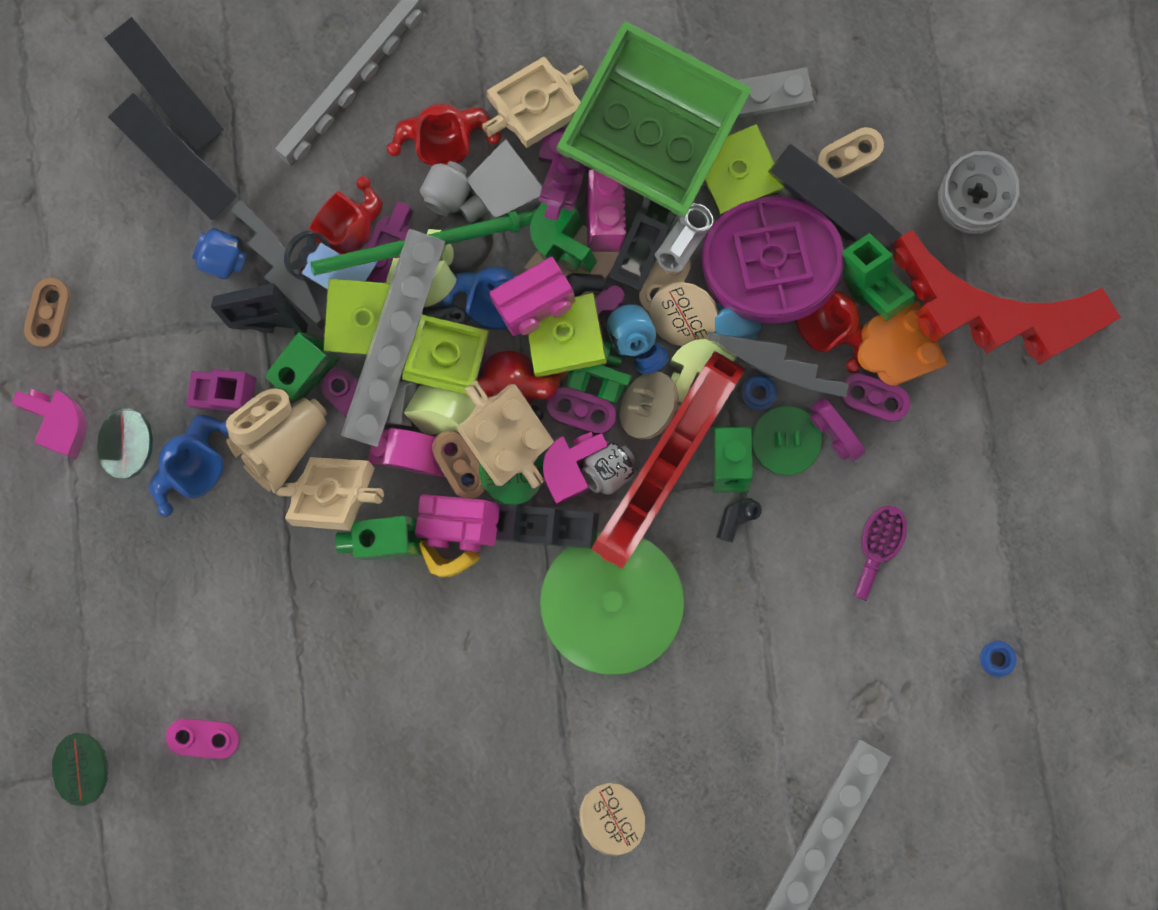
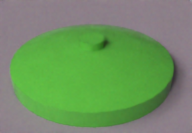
(612, 615)

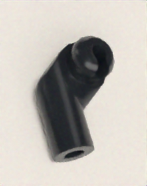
(585, 282)
(450, 313)
(737, 514)

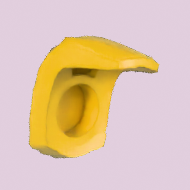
(447, 567)

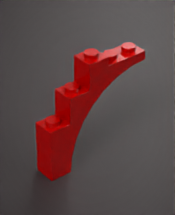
(996, 320)
(668, 460)

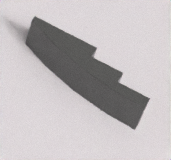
(272, 252)
(771, 360)

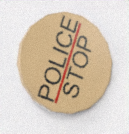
(683, 313)
(612, 819)

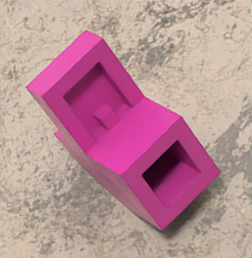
(63, 421)
(407, 451)
(561, 466)

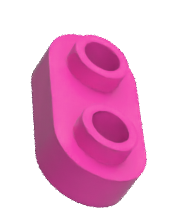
(202, 738)

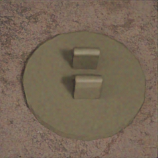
(648, 405)

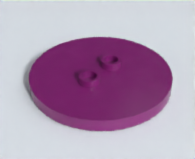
(773, 259)

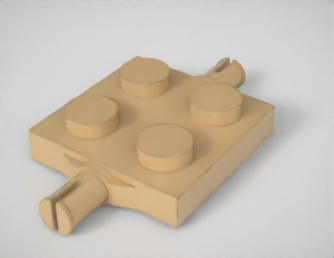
(534, 101)
(505, 434)
(330, 493)

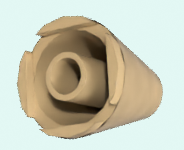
(282, 448)

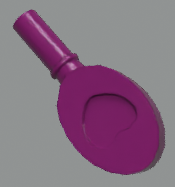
(880, 541)

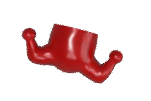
(441, 133)
(345, 221)
(833, 325)
(517, 369)

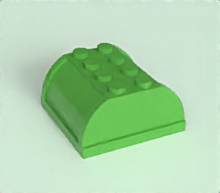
(653, 119)

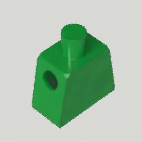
(306, 360)
(731, 458)
(393, 539)

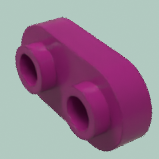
(874, 397)
(343, 399)
(581, 410)
(845, 441)

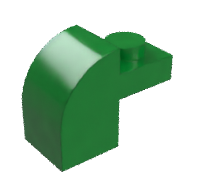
(557, 239)
(870, 277)

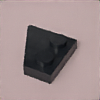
(258, 309)

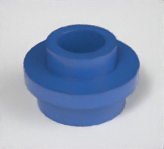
(652, 360)
(764, 383)
(1006, 651)

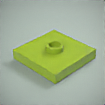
(741, 171)
(352, 314)
(568, 340)
(445, 354)

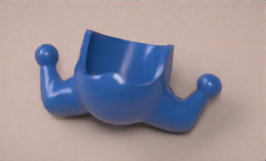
(479, 302)
(188, 463)

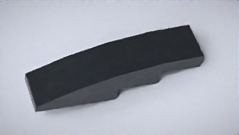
(164, 83)
(172, 156)
(827, 194)
(641, 244)
(547, 526)

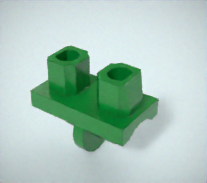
(613, 380)

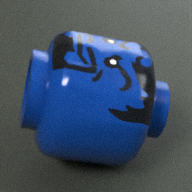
(219, 253)

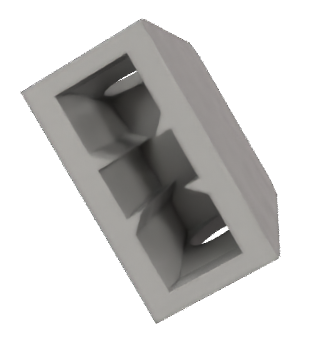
(501, 186)

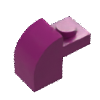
(220, 390)

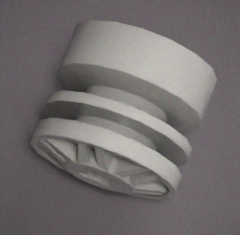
(995, 183)

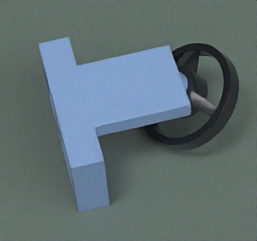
(312, 253)

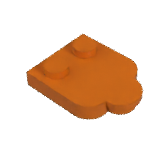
(899, 348)

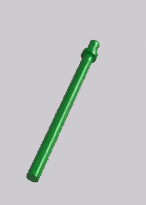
(511, 222)

